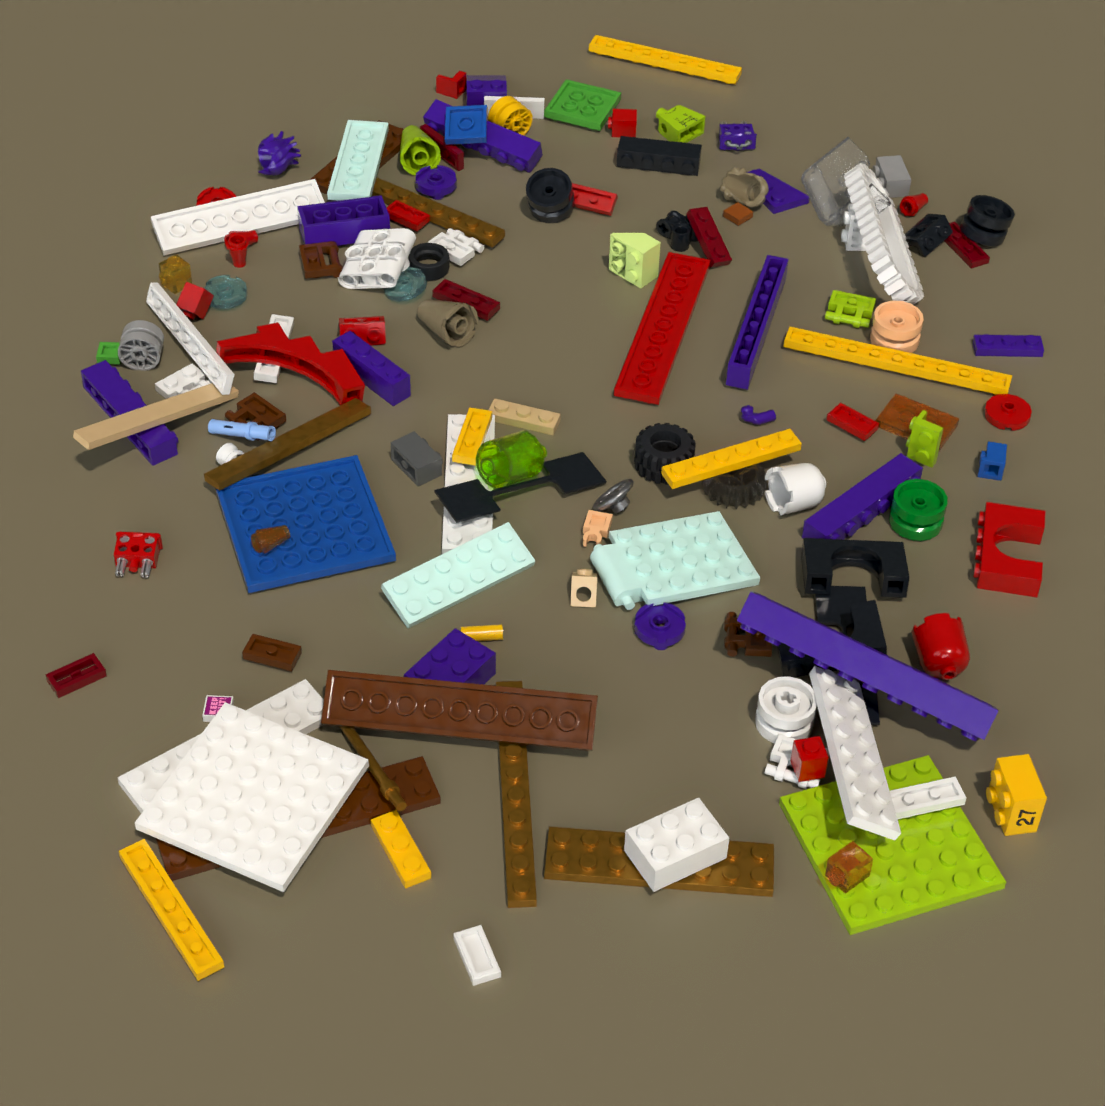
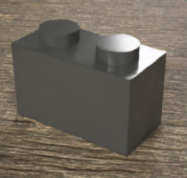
(416, 458)

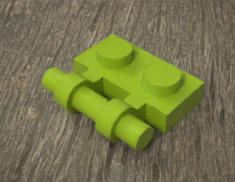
(851, 304)

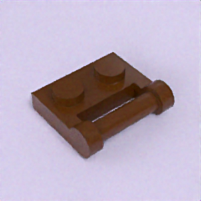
(314, 262)

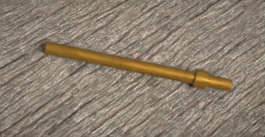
(388, 787)

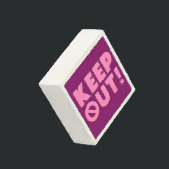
(213, 705)

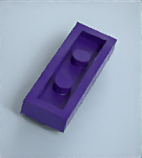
(1008, 345)

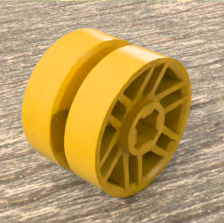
(511, 115)

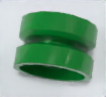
(918, 509)

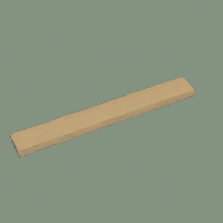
(151, 416)

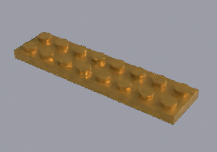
(601, 859)

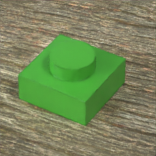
(109, 352)

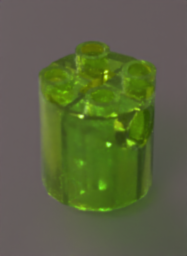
(510, 459)

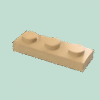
(525, 416)

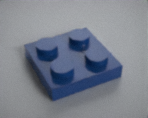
(466, 124)

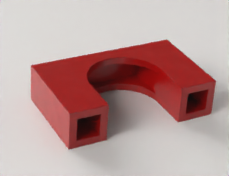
(998, 570)

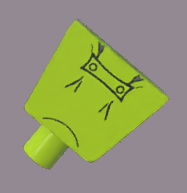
(680, 124)

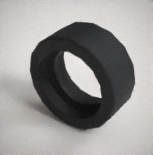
(430, 251)

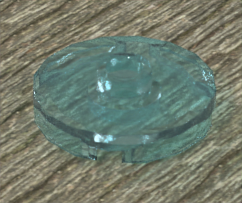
(409, 285)
(226, 291)

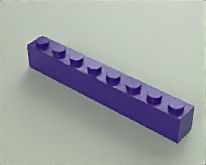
(757, 322)

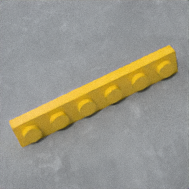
(731, 458)
(171, 910)

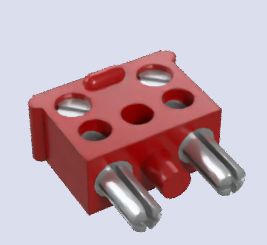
(137, 551)

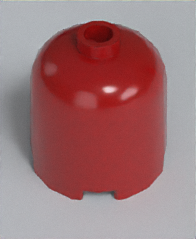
(941, 646)

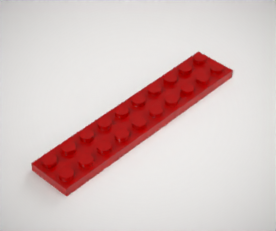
(662, 328)

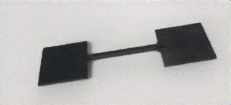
(472, 500)
(835, 610)

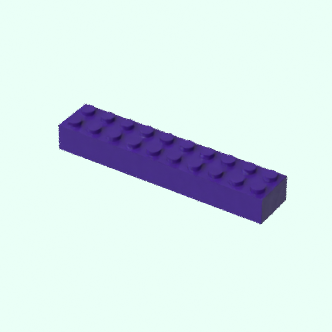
(868, 665)

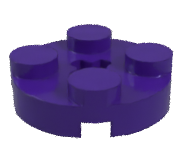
(436, 181)
(660, 636)

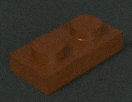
(272, 652)

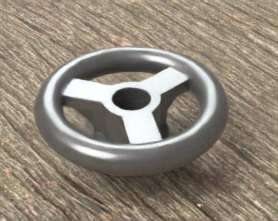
(615, 497)

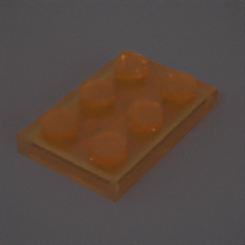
(901, 410)

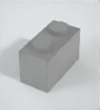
(893, 175)

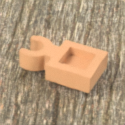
(596, 526)

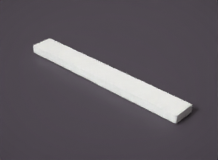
(190, 338)

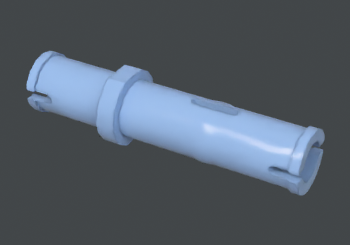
(249, 430)

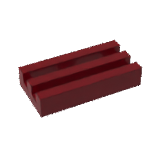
(78, 678)

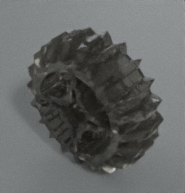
(737, 487)

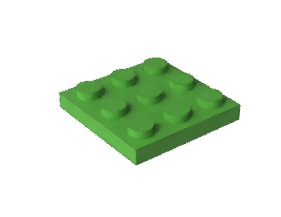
(582, 105)

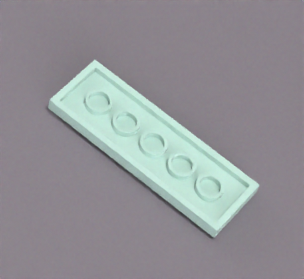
(358, 160)
(457, 575)

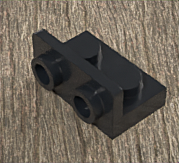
(929, 233)

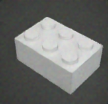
(676, 844)

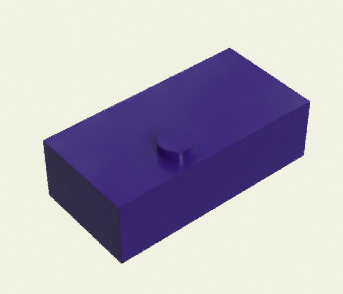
(342, 219)

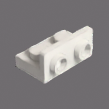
(851, 234)

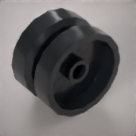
(550, 195)
(987, 220)

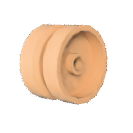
(897, 326)

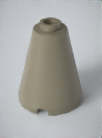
(449, 320)

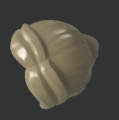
(744, 187)

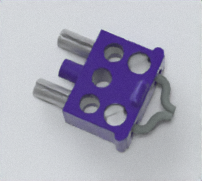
(736, 136)

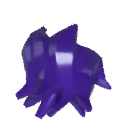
(277, 154)

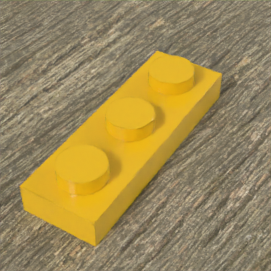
(472, 436)
(401, 849)

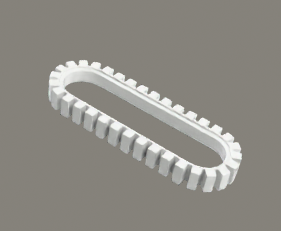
(883, 237)

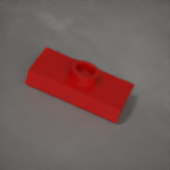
(407, 215)
(852, 421)

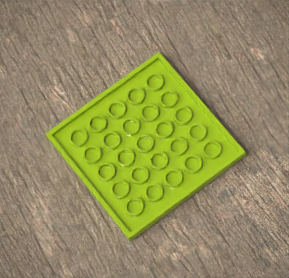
(926, 868)

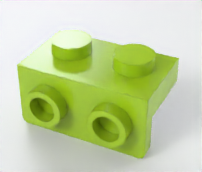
(924, 440)

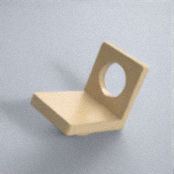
(587, 579)

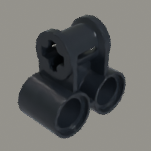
(678, 230)

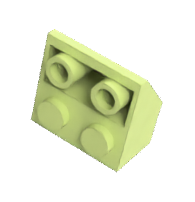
(634, 257)

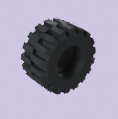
(659, 447)

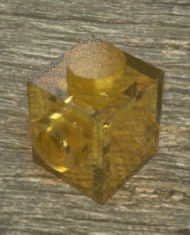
(174, 273)

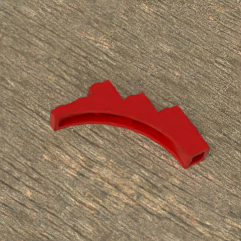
(301, 355)

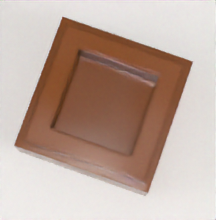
(738, 213)

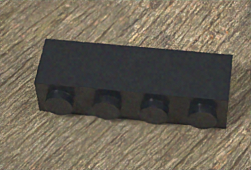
(659, 155)

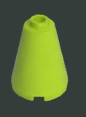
(418, 150)

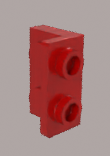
(367, 328)

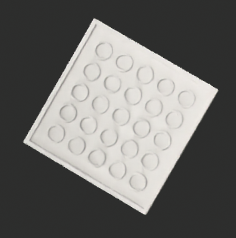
(253, 796)

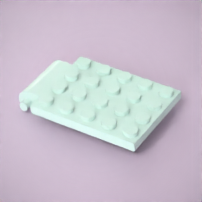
(673, 561)

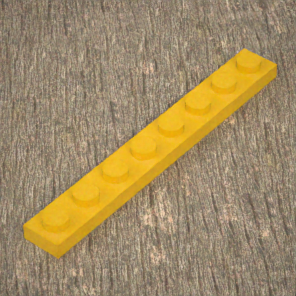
(665, 59)

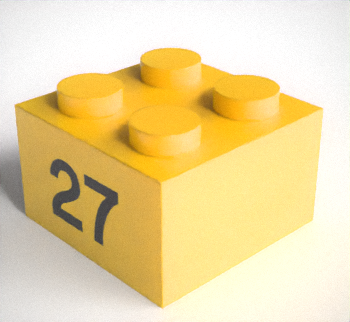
(1016, 795)

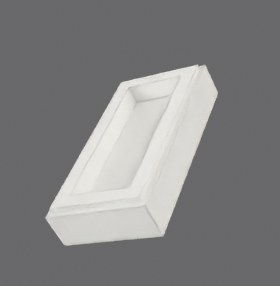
(477, 955)

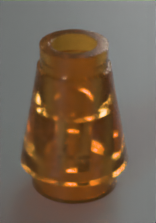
(268, 538)

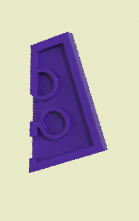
(781, 195)

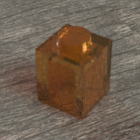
(848, 867)

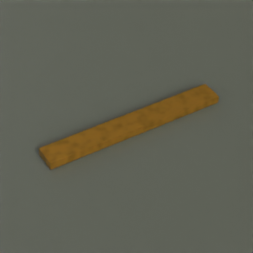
(287, 444)

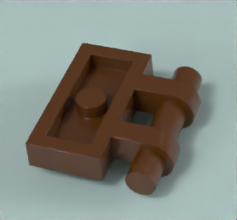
(258, 411)
(753, 644)

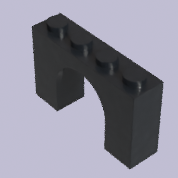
(882, 558)
(866, 629)

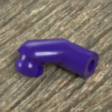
(757, 418)

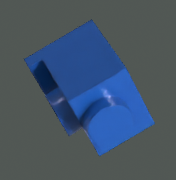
(992, 461)

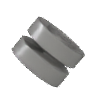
(141, 345)

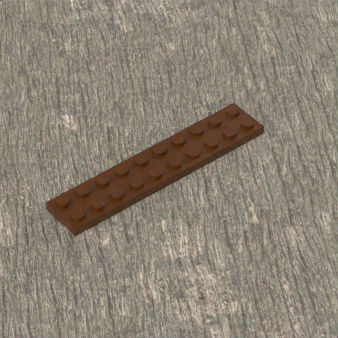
(460, 710)
(357, 811)

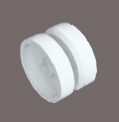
(785, 708)

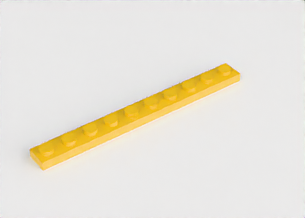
(897, 361)

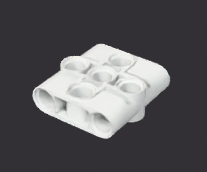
(377, 258)

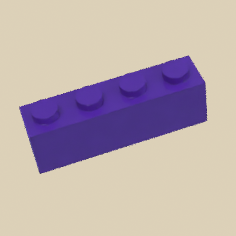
(375, 369)

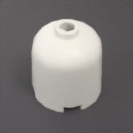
(794, 487)

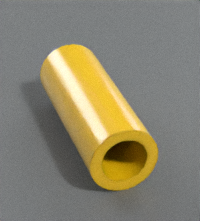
(484, 632)

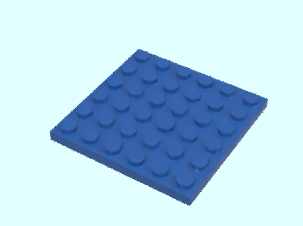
(328, 518)

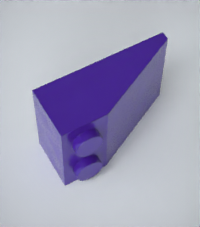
(485, 85)

